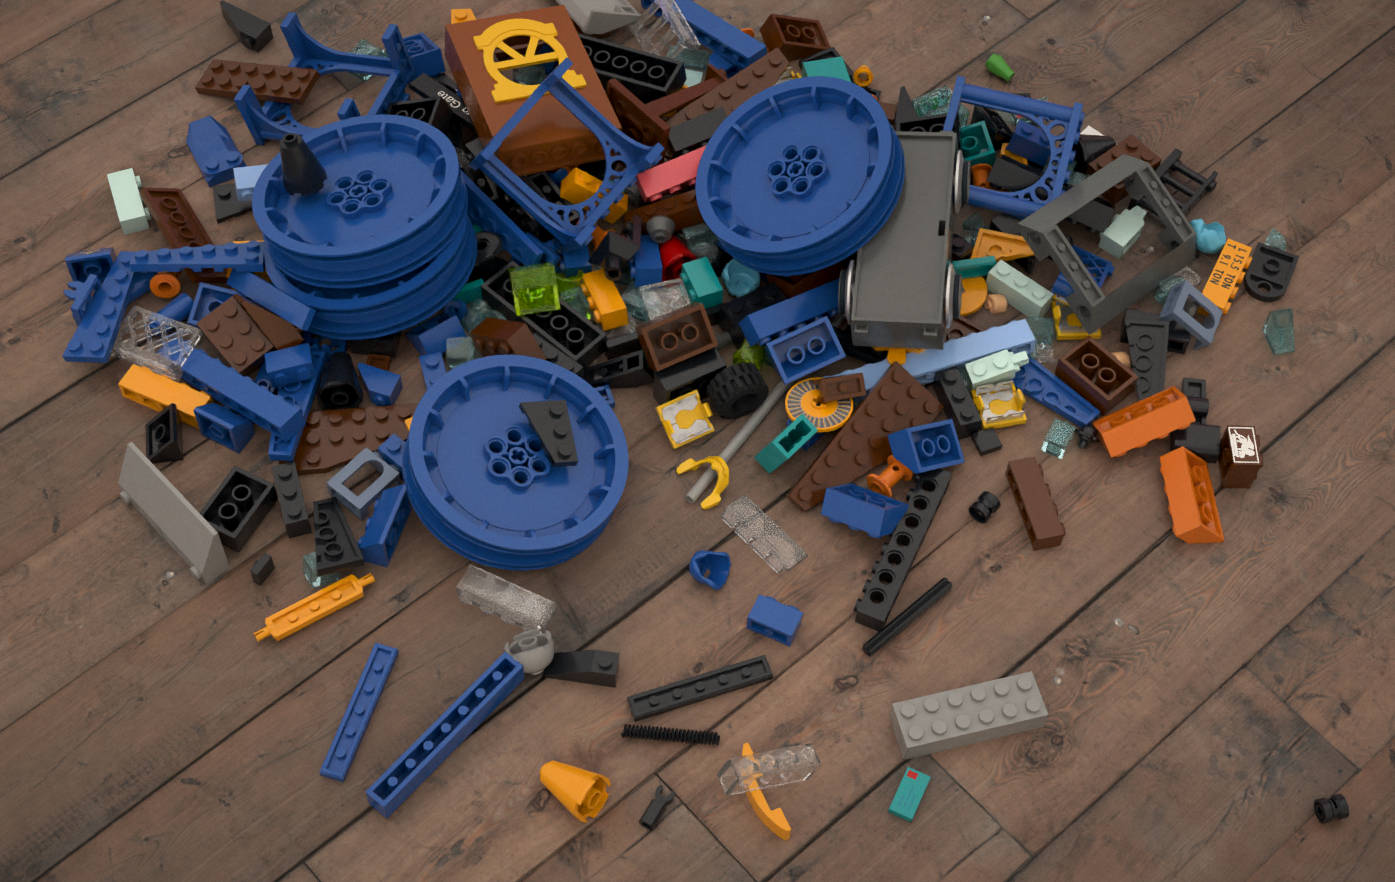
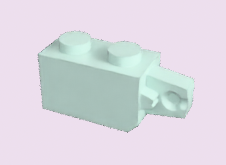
(1123, 232)
(995, 368)

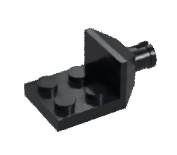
(618, 249)

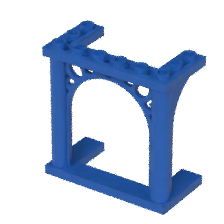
(309, 54)
(1069, 117)
(632, 153)

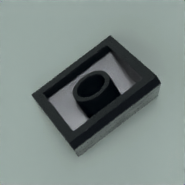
(996, 126)
(164, 436)

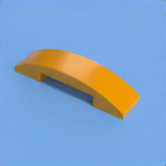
(772, 819)

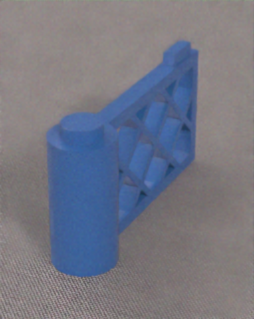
(1062, 287)

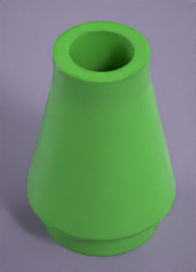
(999, 67)

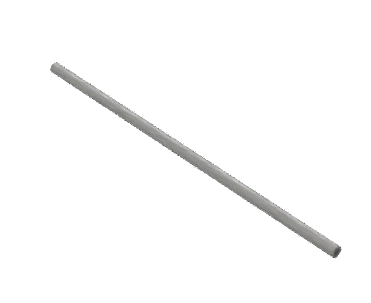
(747, 429)

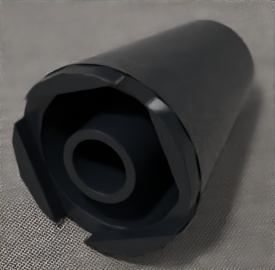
(1090, 148)
(300, 167)
(339, 384)

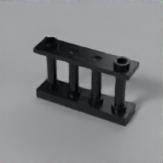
(1164, 171)

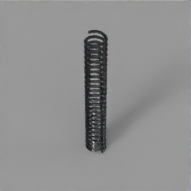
(667, 734)

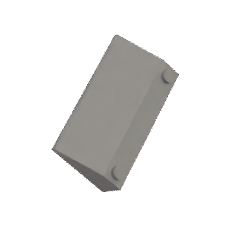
(600, 15)
(171, 516)

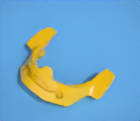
(722, 469)

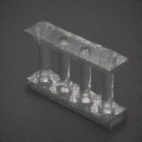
(678, 26)

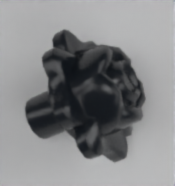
(1086, 435)

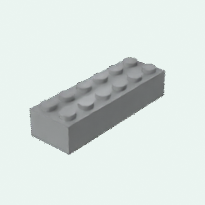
(968, 715)

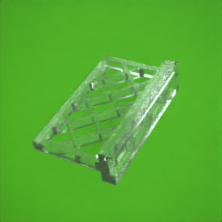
(141, 356)

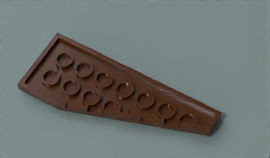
(863, 442)

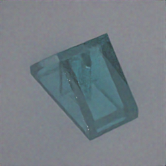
(1280, 331)

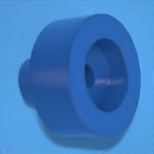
(456, 307)

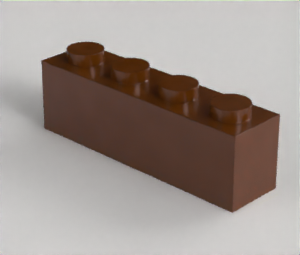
(1035, 503)

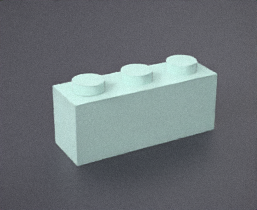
(128, 201)
(1019, 290)

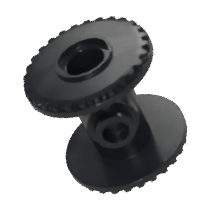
(486, 263)

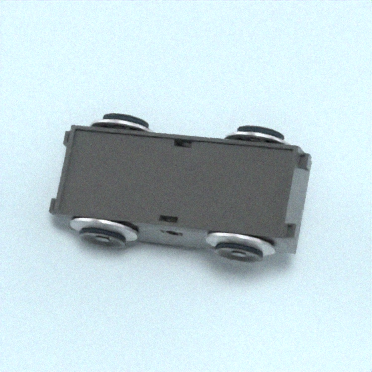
(905, 273)

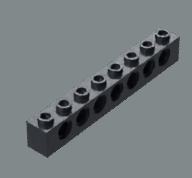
(876, 615)

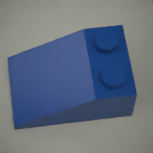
(424, 56)

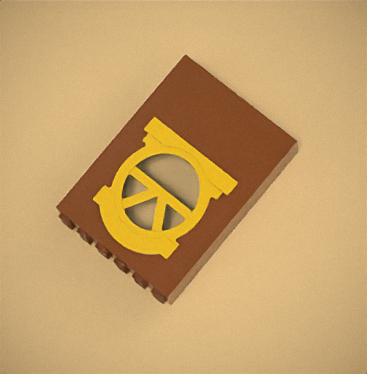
(549, 133)

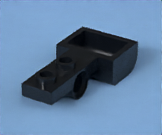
(1198, 437)

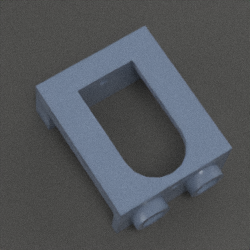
(1174, 310)
(359, 504)

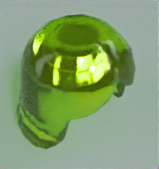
(565, 284)
(749, 354)

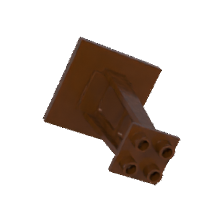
(644, 121)

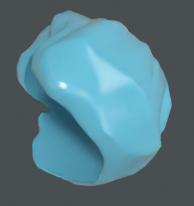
(1209, 237)
(739, 279)

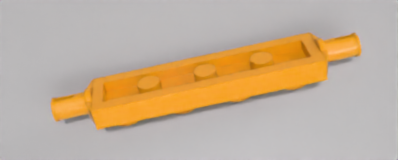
(314, 607)

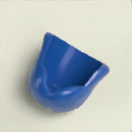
(716, 562)

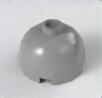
(532, 650)

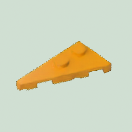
(1001, 245)

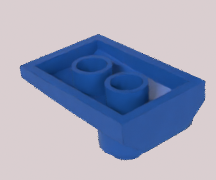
(213, 150)
(208, 299)

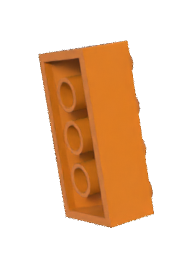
(1144, 421)
(1190, 497)

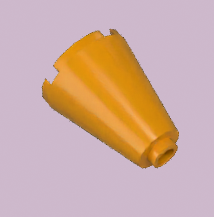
(576, 788)

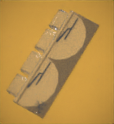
(767, 534)

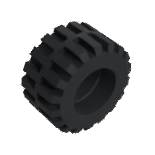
(737, 390)

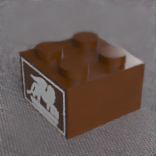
(1239, 456)

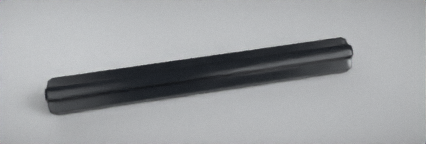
(907, 617)

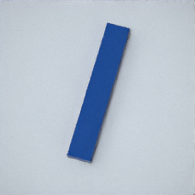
(272, 298)
(359, 712)

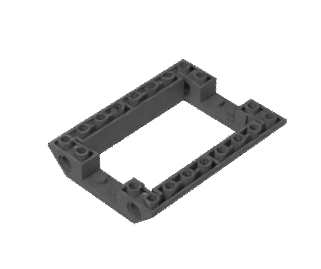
(1047, 239)

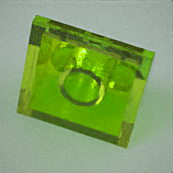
(534, 288)

